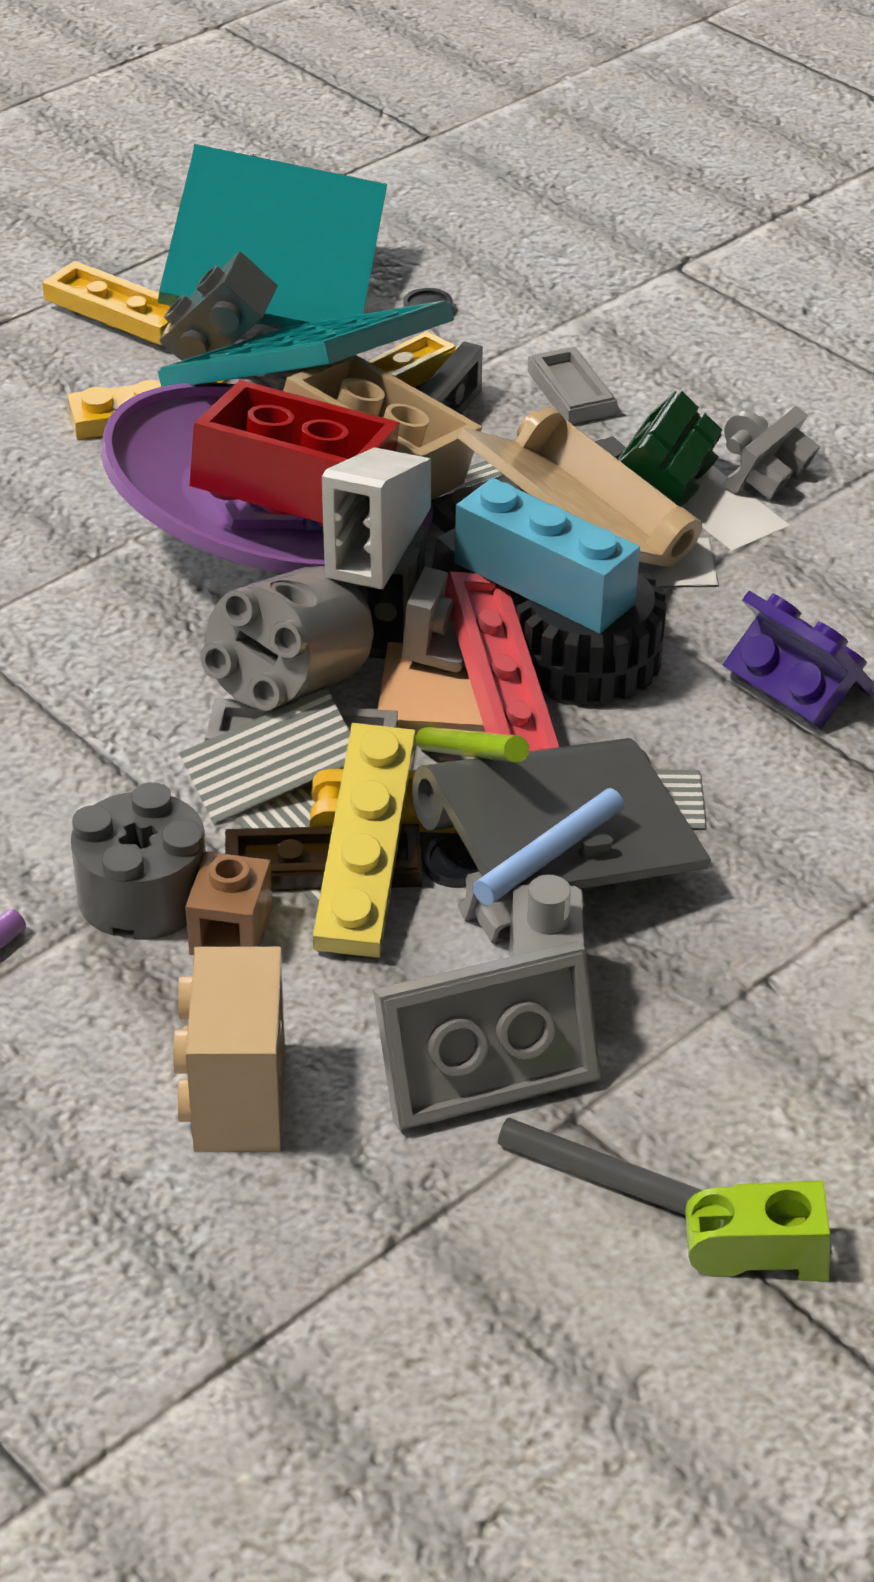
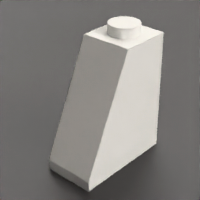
(372, 513)

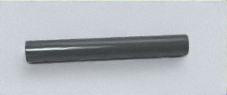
(596, 1165)

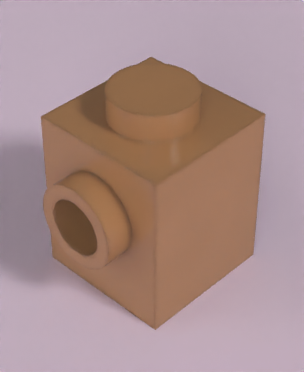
(229, 902)

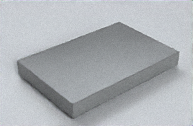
(487, 1034)

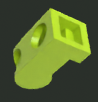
(760, 1229)

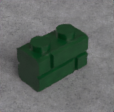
(673, 448)

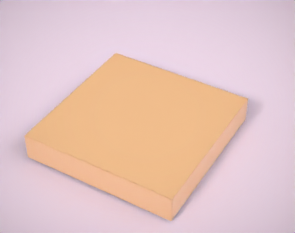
(427, 694)

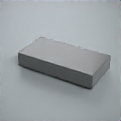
(572, 385)

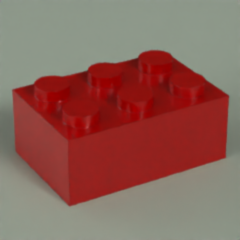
(276, 447)

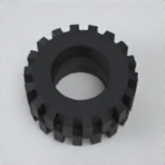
(591, 665)

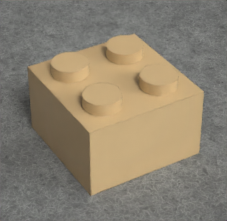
(232, 1049)

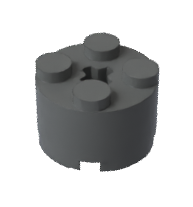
(137, 861)

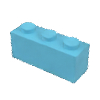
(546, 554)

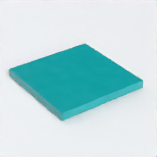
(294, 222)
(307, 344)

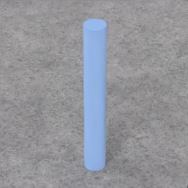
(547, 846)

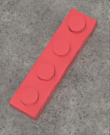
(498, 660)

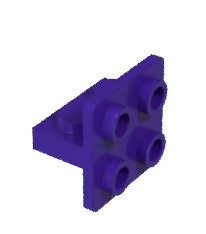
(794, 662)

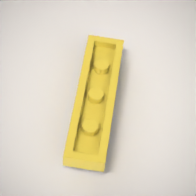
(364, 841)

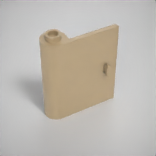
(582, 478)

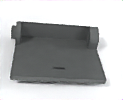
(510, 804)

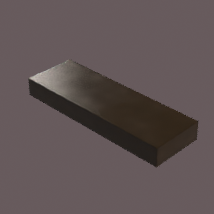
(301, 854)

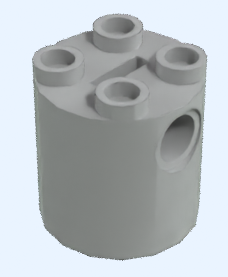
(287, 637)

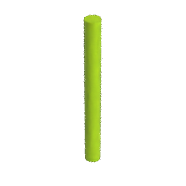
(473, 744)

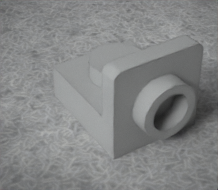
(428, 627)

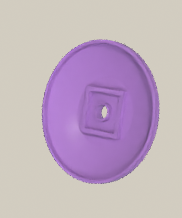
(149, 464)

